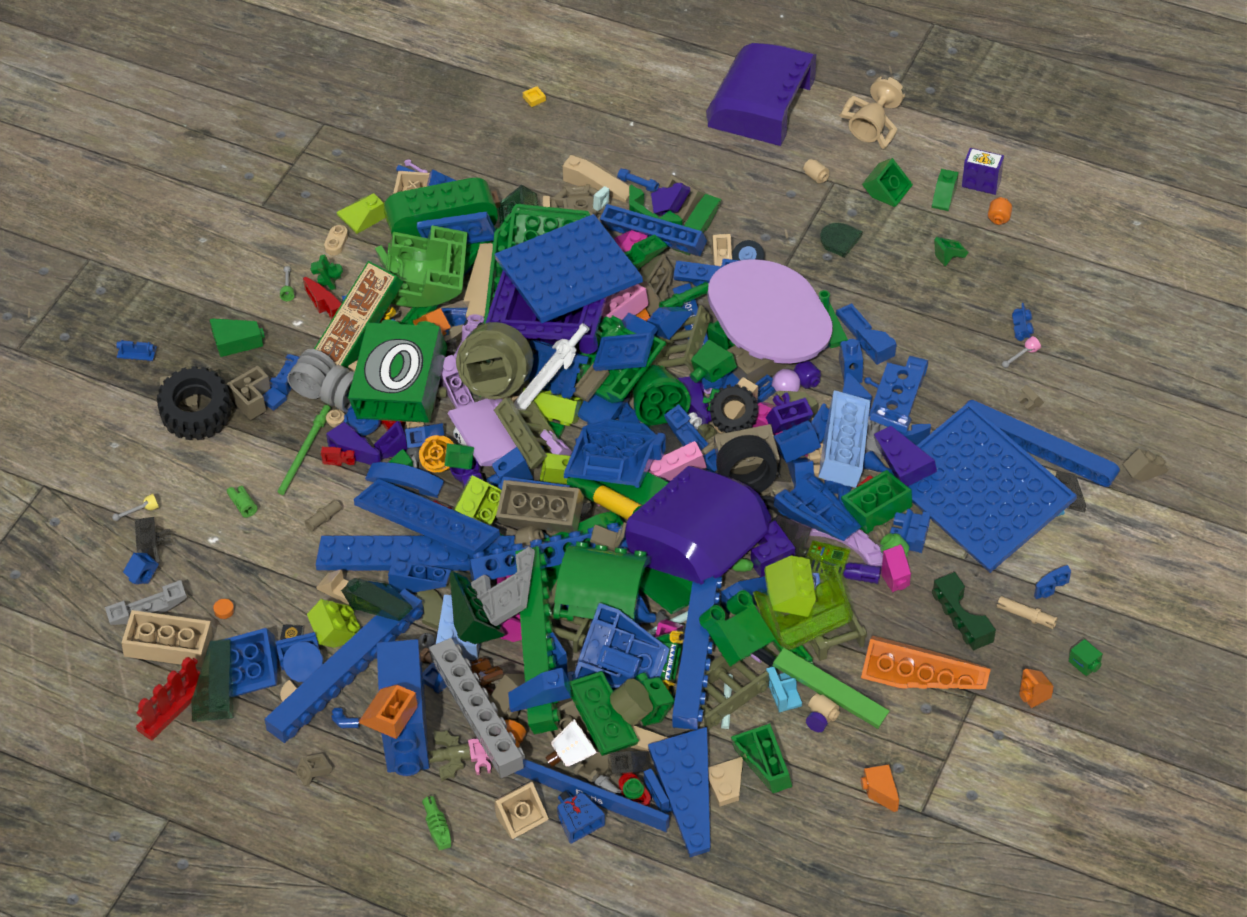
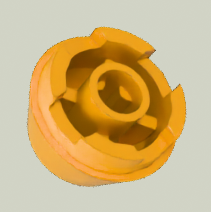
(433, 453)

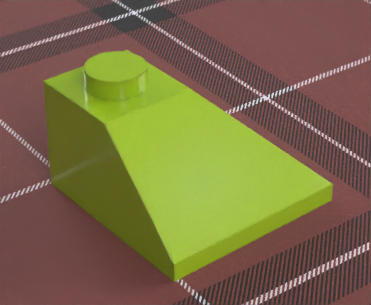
(363, 213)

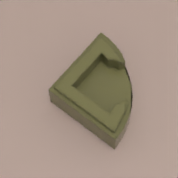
(706, 431)

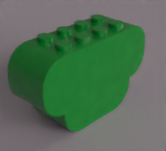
(436, 202)

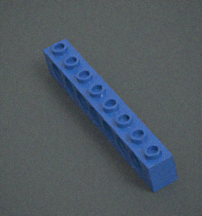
(478, 561)

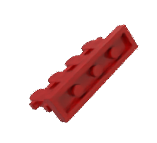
(170, 705)

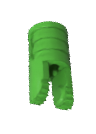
(242, 501)

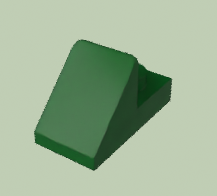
(947, 248)

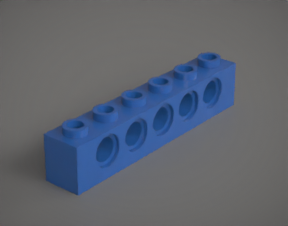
(672, 234)

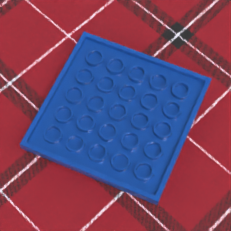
(568, 268)

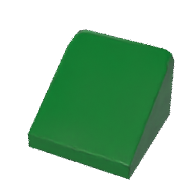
(402, 458)

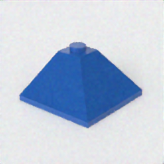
(253, 661)

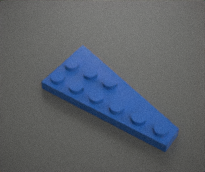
(684, 777)

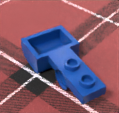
(697, 272)

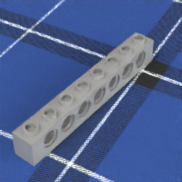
(476, 707)

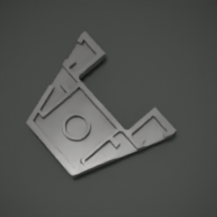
(511, 594)

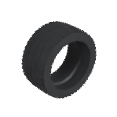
(743, 447)

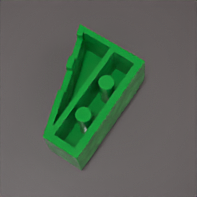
(763, 756)

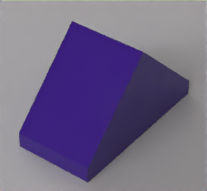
(392, 441)

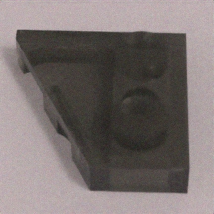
(1071, 481)

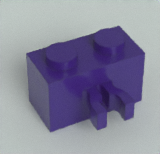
(788, 413)

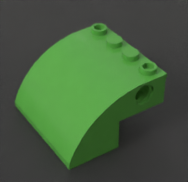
(427, 266)

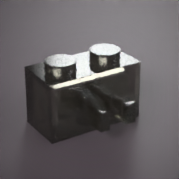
(149, 538)

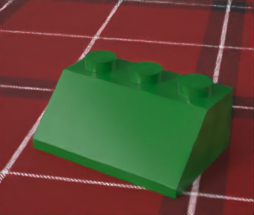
(878, 500)

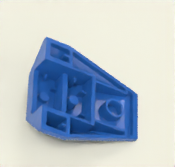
(817, 508)
(619, 632)

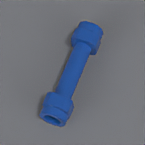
(650, 185)

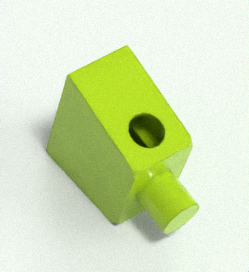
(553, 469)

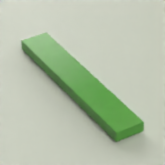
(831, 688)

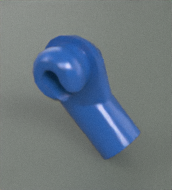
(342, 721)

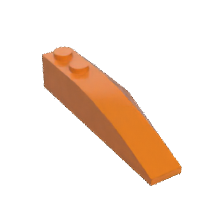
(920, 668)

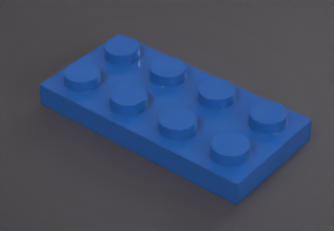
(477, 225)

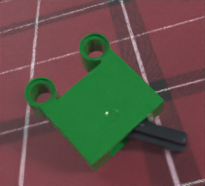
(742, 633)

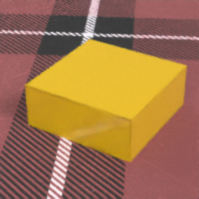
(534, 96)

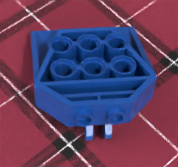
(612, 452)

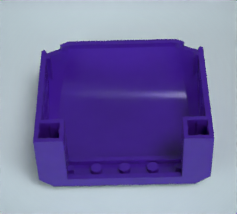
(760, 90)
(698, 525)

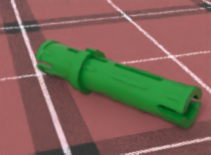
(678, 300)

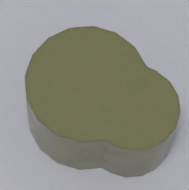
(631, 701)

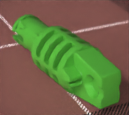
(437, 824)

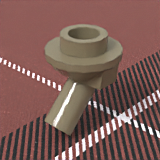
(881, 531)

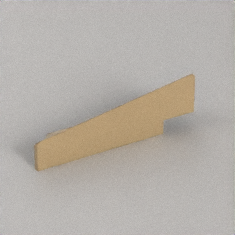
(478, 284)

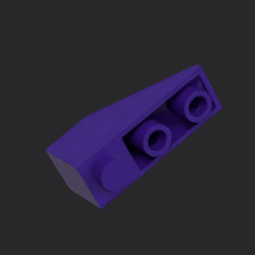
(696, 395)
(348, 439)

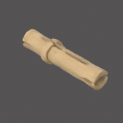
(1029, 613)

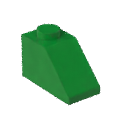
(945, 189)

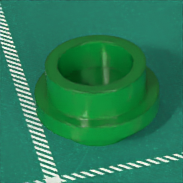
(633, 788)

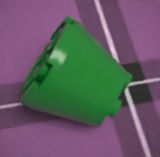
(657, 394)

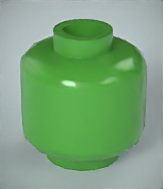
(893, 540)

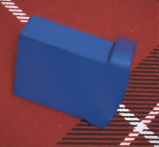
(433, 679)

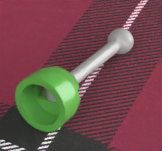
(287, 289)

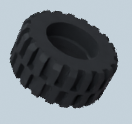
(189, 383)

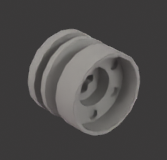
(309, 373)

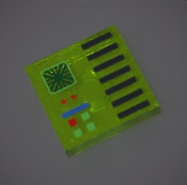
(821, 551)

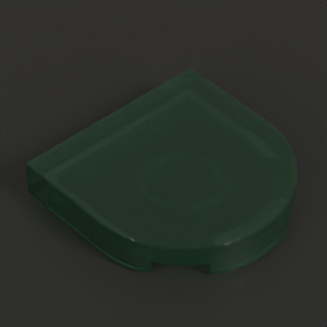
(839, 238)

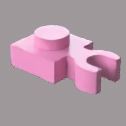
(478, 754)

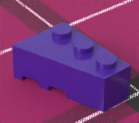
(904, 457)

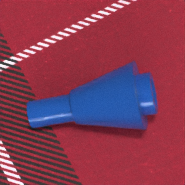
(873, 463)

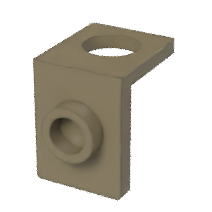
(607, 537)

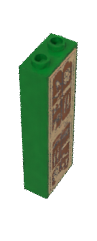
(363, 305)

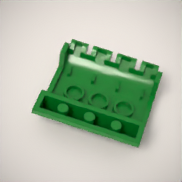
(619, 381)

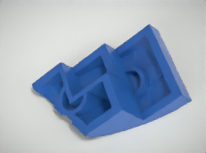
(599, 409)

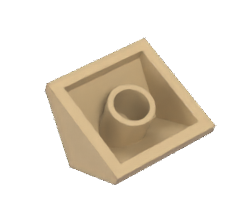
(520, 810)

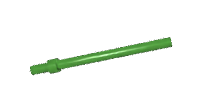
(318, 422)

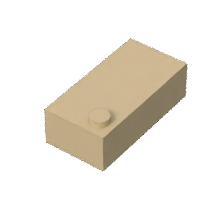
(166, 638)

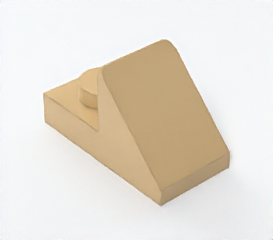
(721, 248)
(333, 584)

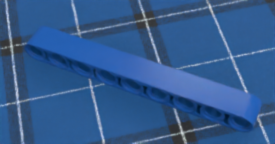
(1053, 448)

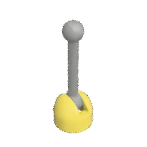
(148, 503)

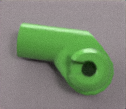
(743, 565)

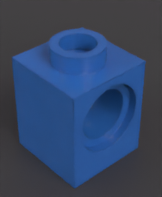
(140, 568)

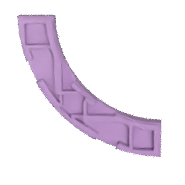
(860, 544)

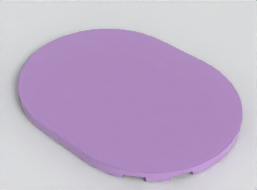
(769, 311)

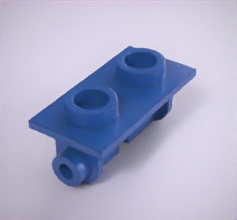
(1022, 317)
(136, 351)

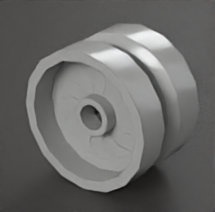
(337, 388)

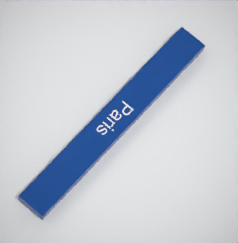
(597, 795)

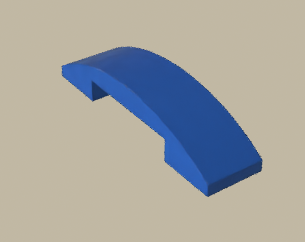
(686, 434)
(406, 476)

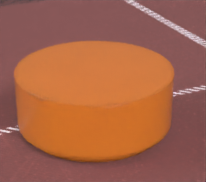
(223, 608)

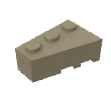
(656, 278)

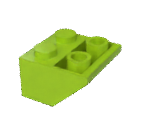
(479, 500)
(333, 623)

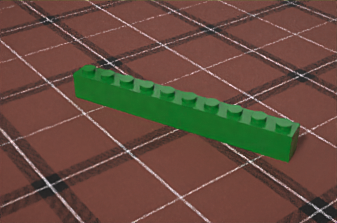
(537, 642)

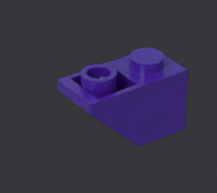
(669, 198)

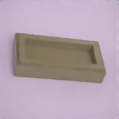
(590, 383)

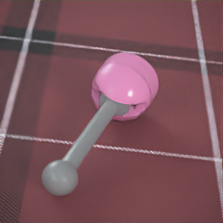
(1031, 345)

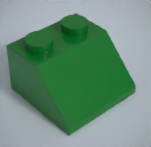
(887, 183)

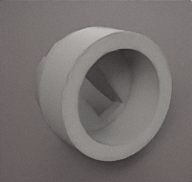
(430, 641)

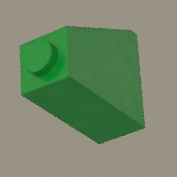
(236, 335)

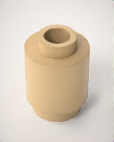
(816, 171)
(824, 706)

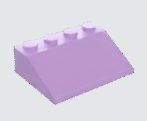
(483, 430)

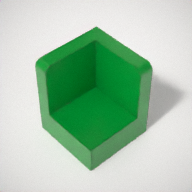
(459, 456)

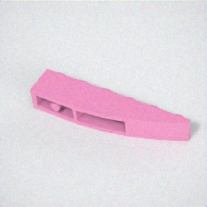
(677, 461)

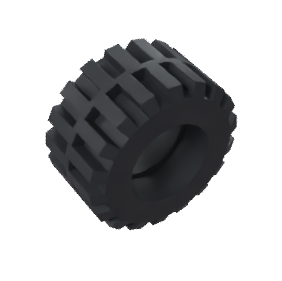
(729, 394)

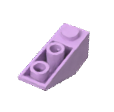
(455, 389)

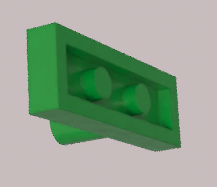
(838, 334)

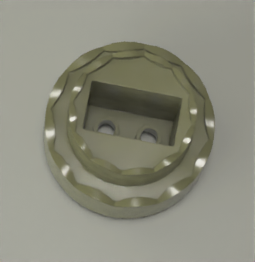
(509, 358)

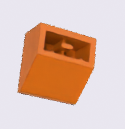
(390, 710)

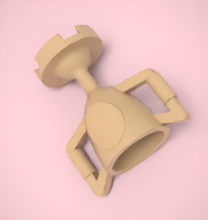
(870, 119)

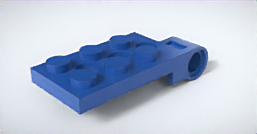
(915, 370)

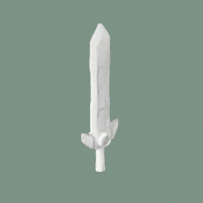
(564, 355)

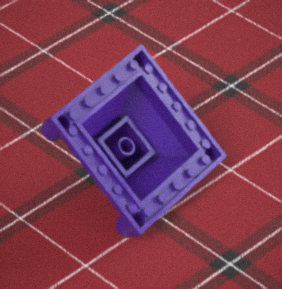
(512, 309)

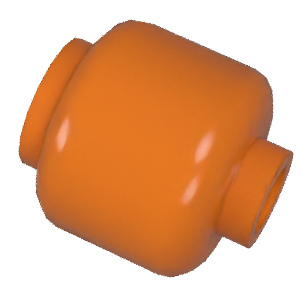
(1000, 211)

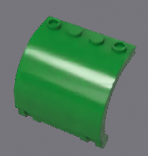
(596, 577)

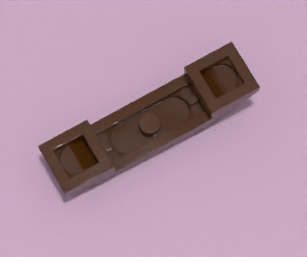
(485, 672)

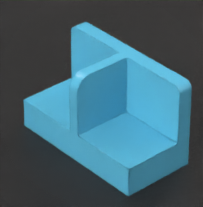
(783, 690)

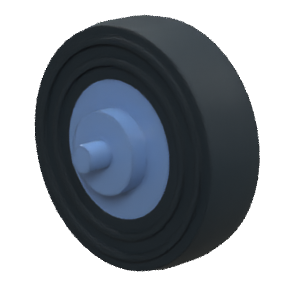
(748, 251)

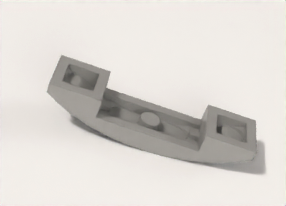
(158, 603)

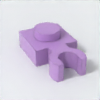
(557, 445)

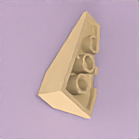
(585, 171)

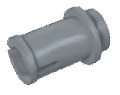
(604, 783)

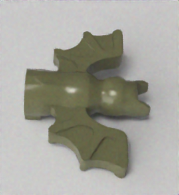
(453, 753)

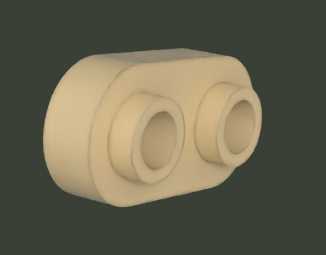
(336, 240)

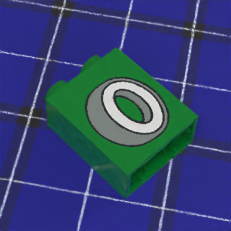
(398, 371)

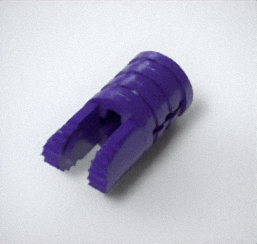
(862, 572)

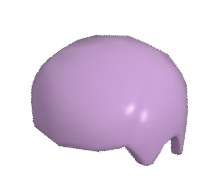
(786, 380)

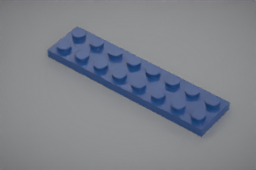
(426, 517)

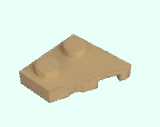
(726, 781)

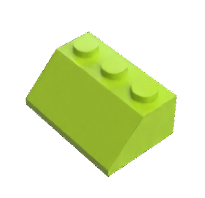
(557, 407)
(791, 585)

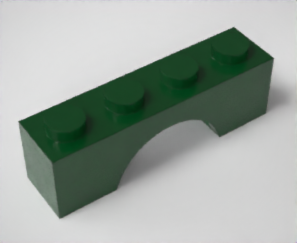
(975, 629)

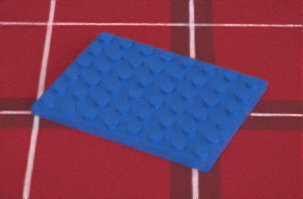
(986, 488)

